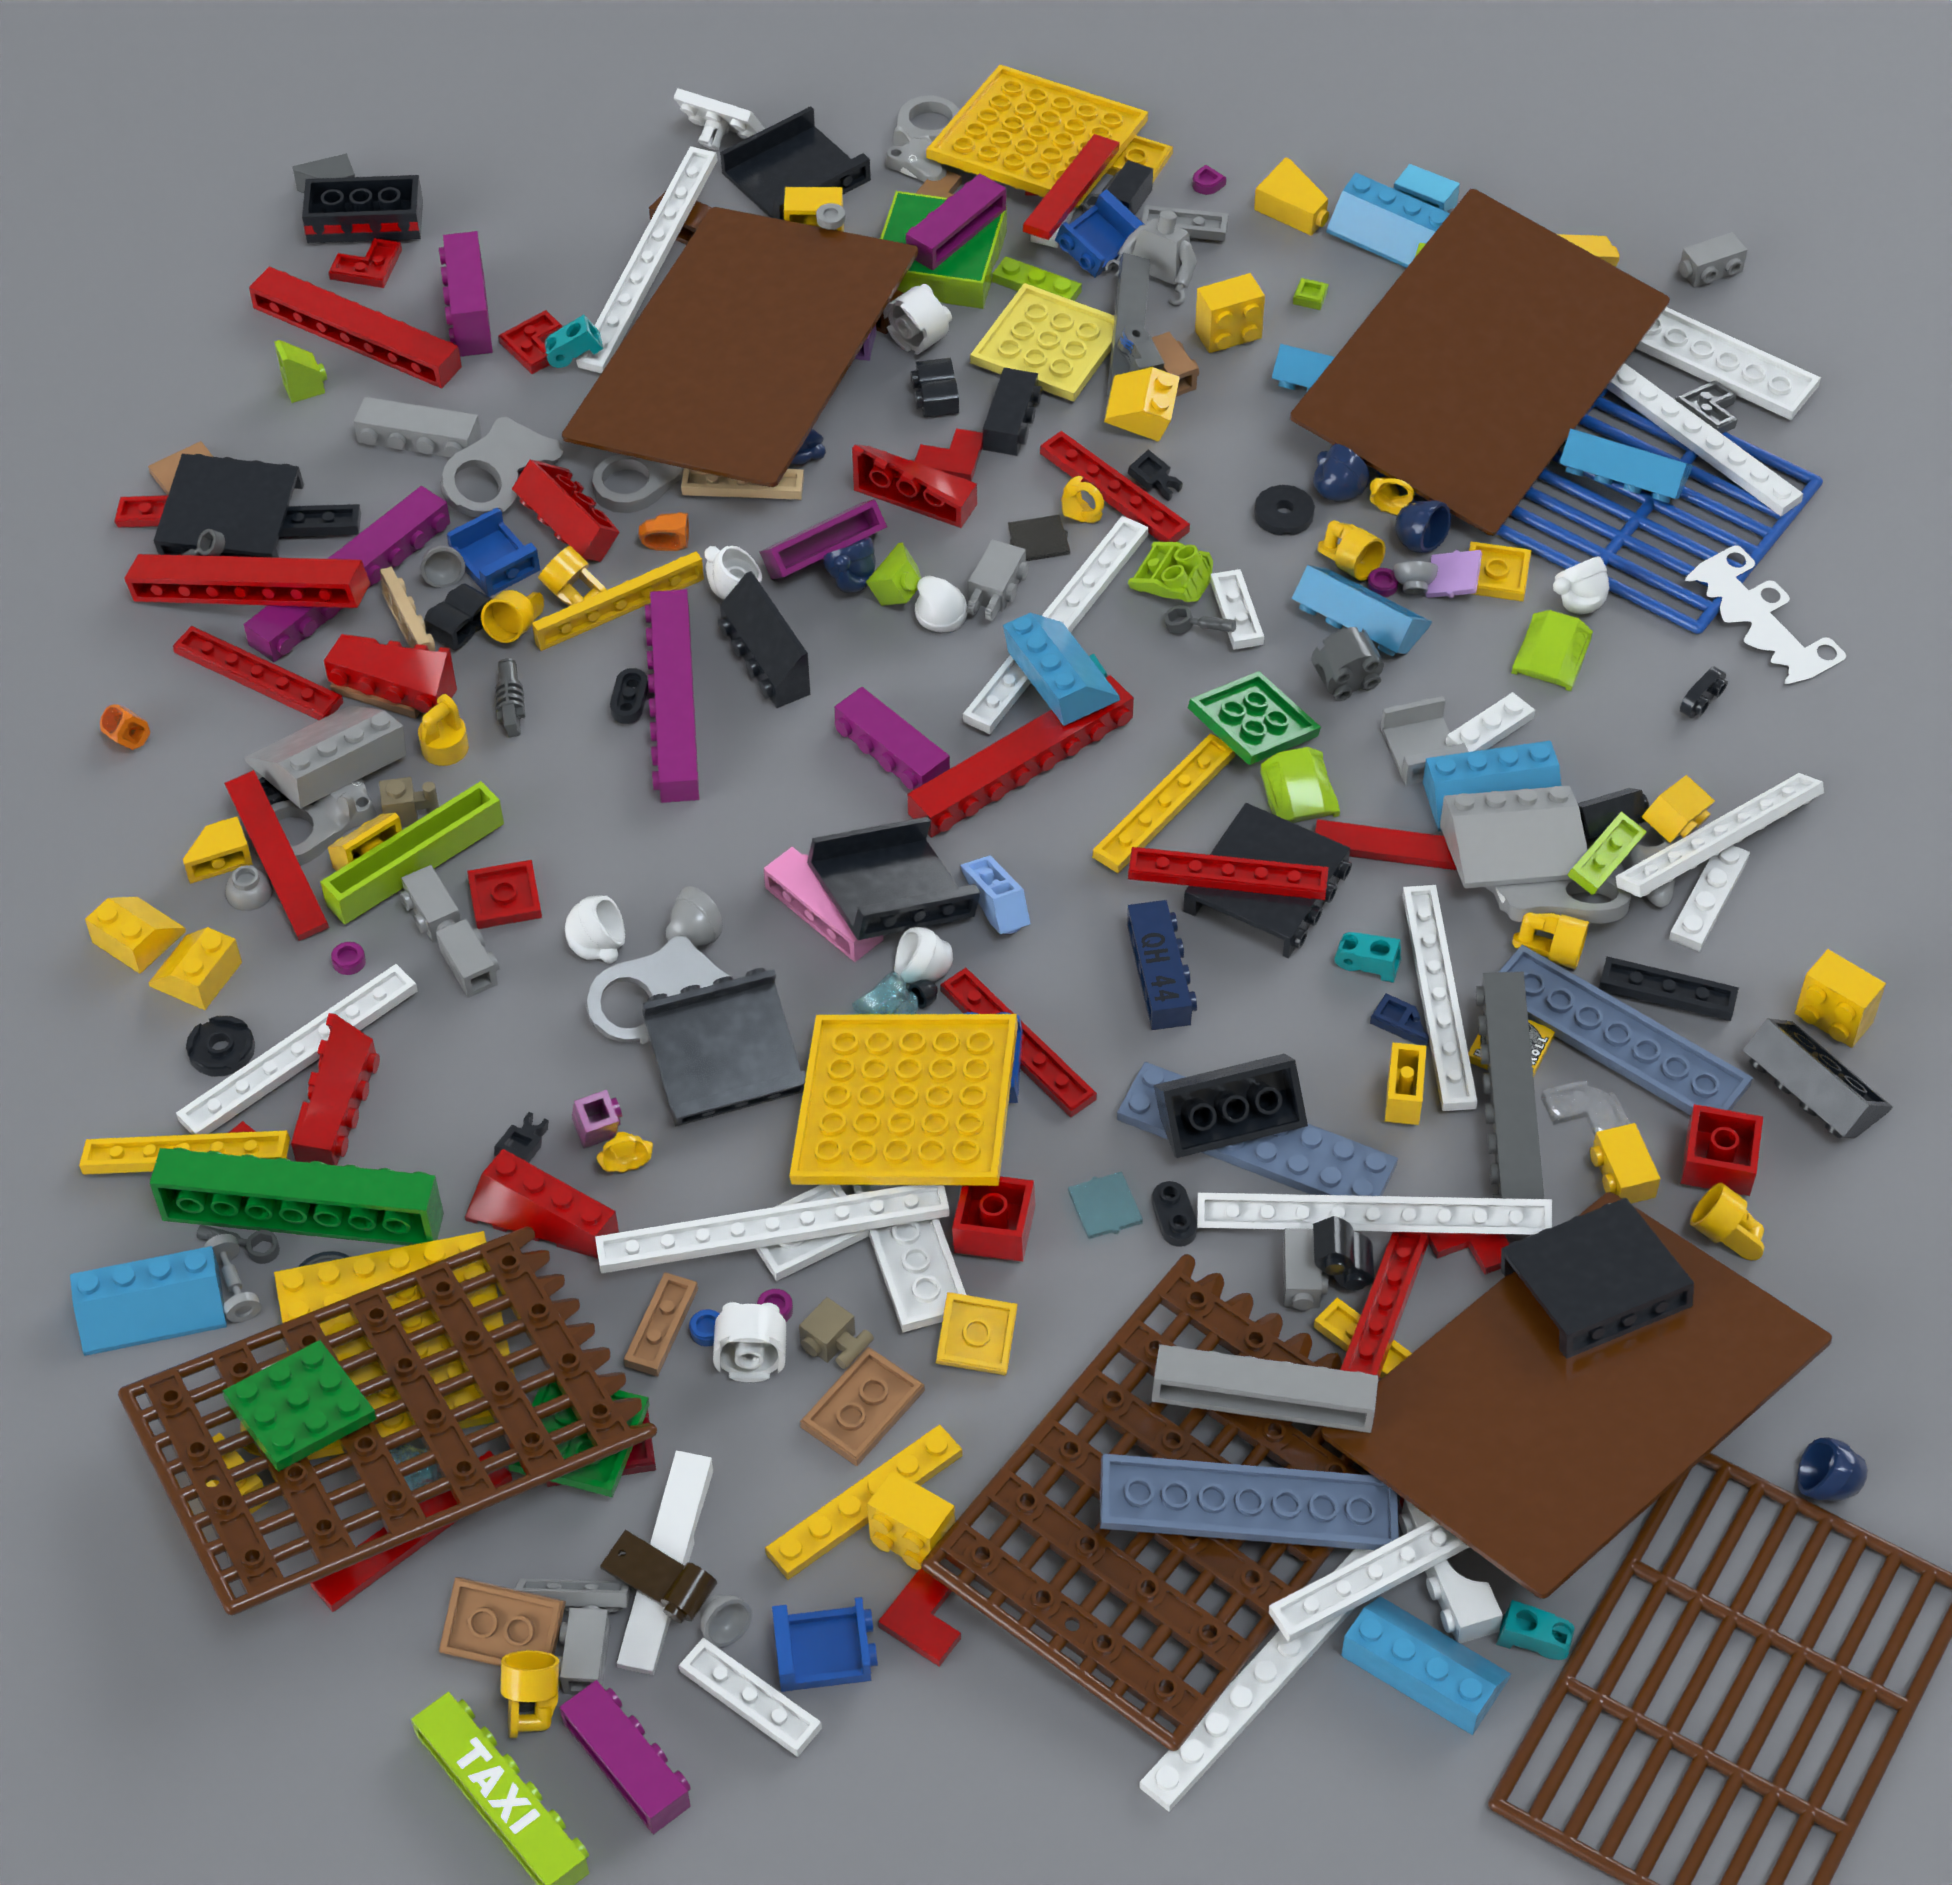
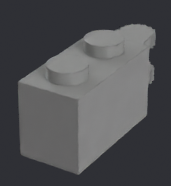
(996, 578)

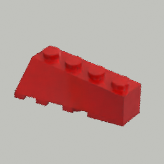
(913, 485)
(565, 509)
(392, 671)
(335, 1093)
(521, 1195)

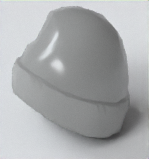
(695, 917)

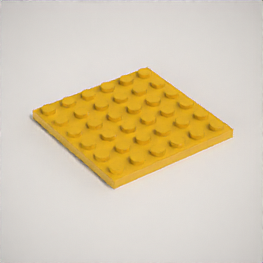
(1030, 130)
(905, 1100)
(324, 1283)

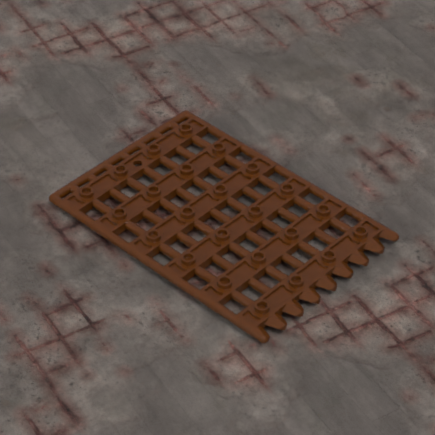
(417, 1395)
(1115, 1569)

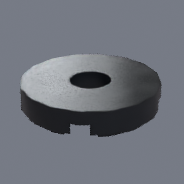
(1286, 497)
(223, 1061)

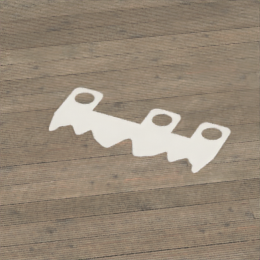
(1766, 631)

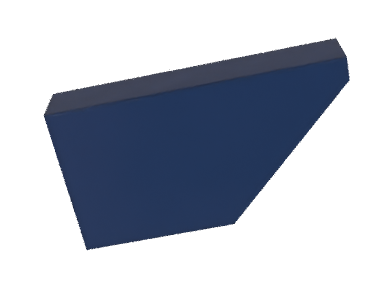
(1400, 1019)

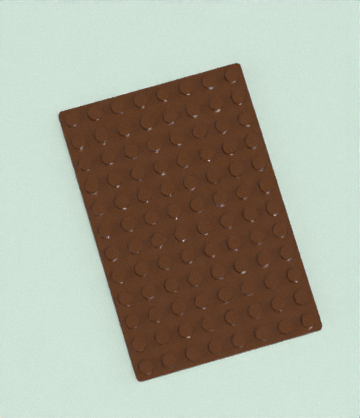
(741, 346)
(1481, 360)
(1559, 1454)

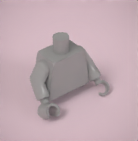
(1168, 251)

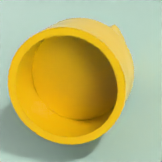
(1357, 552)
(564, 572)
(511, 614)
(443, 734)
(1567, 940)
(1724, 1219)
(530, 1678)

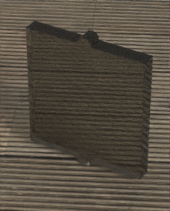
(1040, 537)

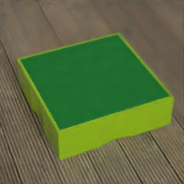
(967, 273)

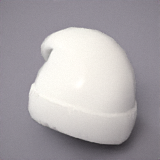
(727, 568)
(1583, 586)
(940, 605)
(595, 929)
(922, 956)

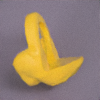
(1386, 495)
(1077, 508)
(624, 1153)

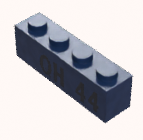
(1160, 965)

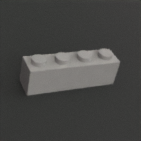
(415, 427)

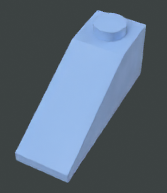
(1000, 895)

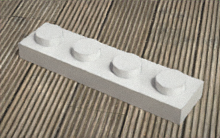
(1709, 897)
(750, 1697)

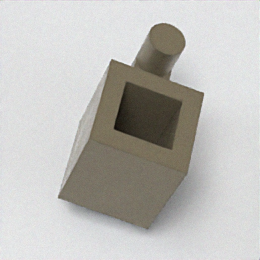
(399, 798)
(832, 1330)

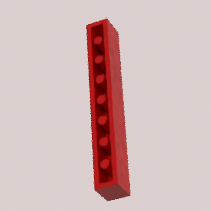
(355, 327)
(247, 580)
(1012, 763)

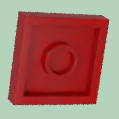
(504, 894)

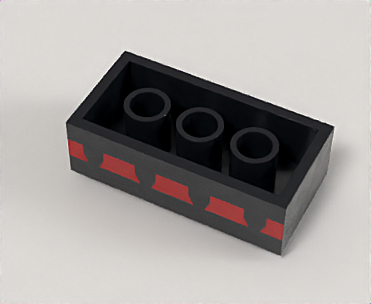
(362, 208)

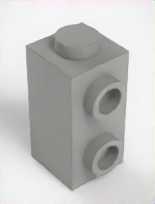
(1712, 259)
(429, 901)
(467, 958)
(1301, 1276)
(585, 1648)

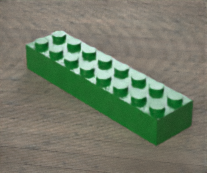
(296, 1197)

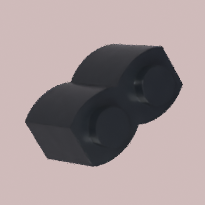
(936, 387)
(457, 617)
(1343, 1253)

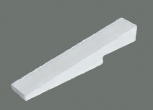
(675, 1537)

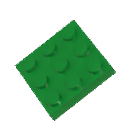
(1254, 717)
(299, 1405)
(601, 1476)

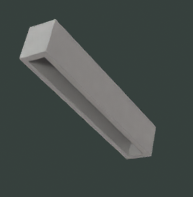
(1265, 1388)

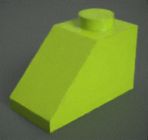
(299, 372)
(895, 577)

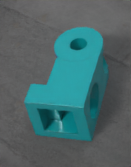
(572, 341)
(1369, 954)
(1535, 1631)

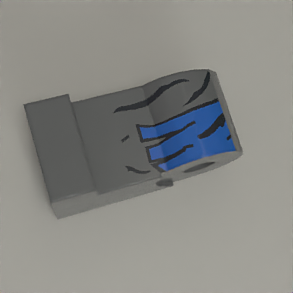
(1139, 350)

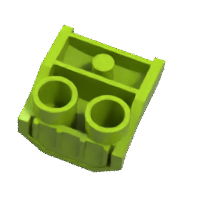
(1174, 572)
(1553, 648)
(1299, 785)

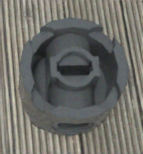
(1348, 663)

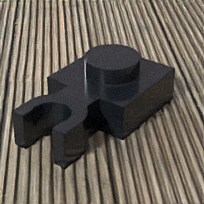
(1153, 472)
(523, 1141)

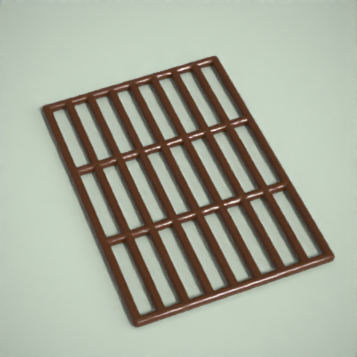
(1767, 1635)

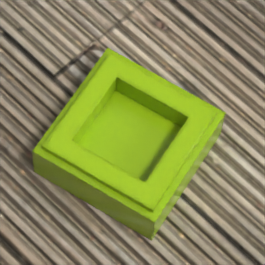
(1310, 294)

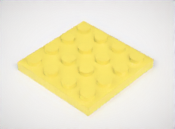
(1047, 337)

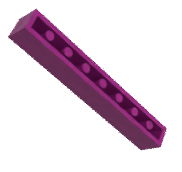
(379, 546)
(673, 696)

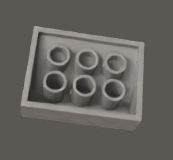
(330, 753)
(1513, 835)

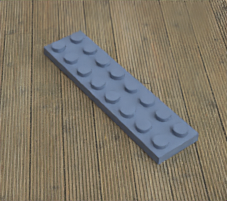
(1625, 1037)
(1299, 1158)
(1246, 1502)

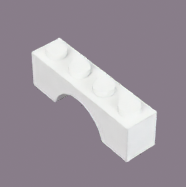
(1466, 1604)

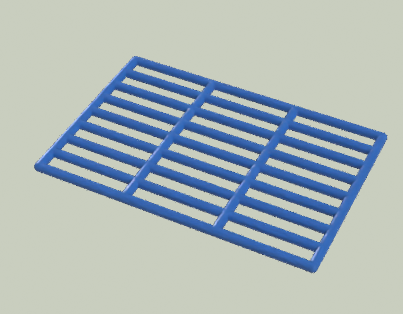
(1639, 519)

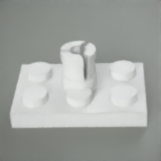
(718, 118)

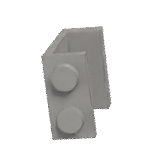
(1417, 733)

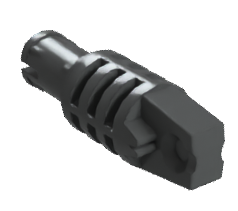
(509, 697)

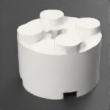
(917, 319)
(749, 1341)

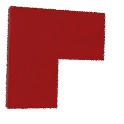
(368, 270)
(527, 340)
(958, 459)
(1484, 1247)
(913, 1619)

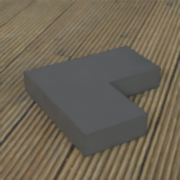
(1708, 404)

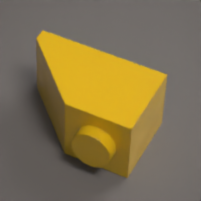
(217, 851)

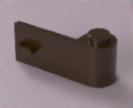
(659, 1577)

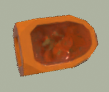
(666, 532)
(124, 726)

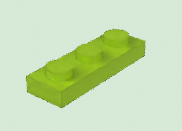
(1015, 273)
(1607, 853)

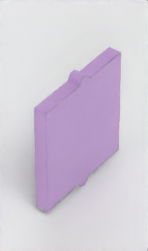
(1456, 573)

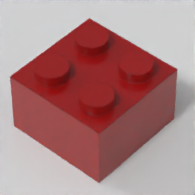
(1722, 1149)
(994, 1219)

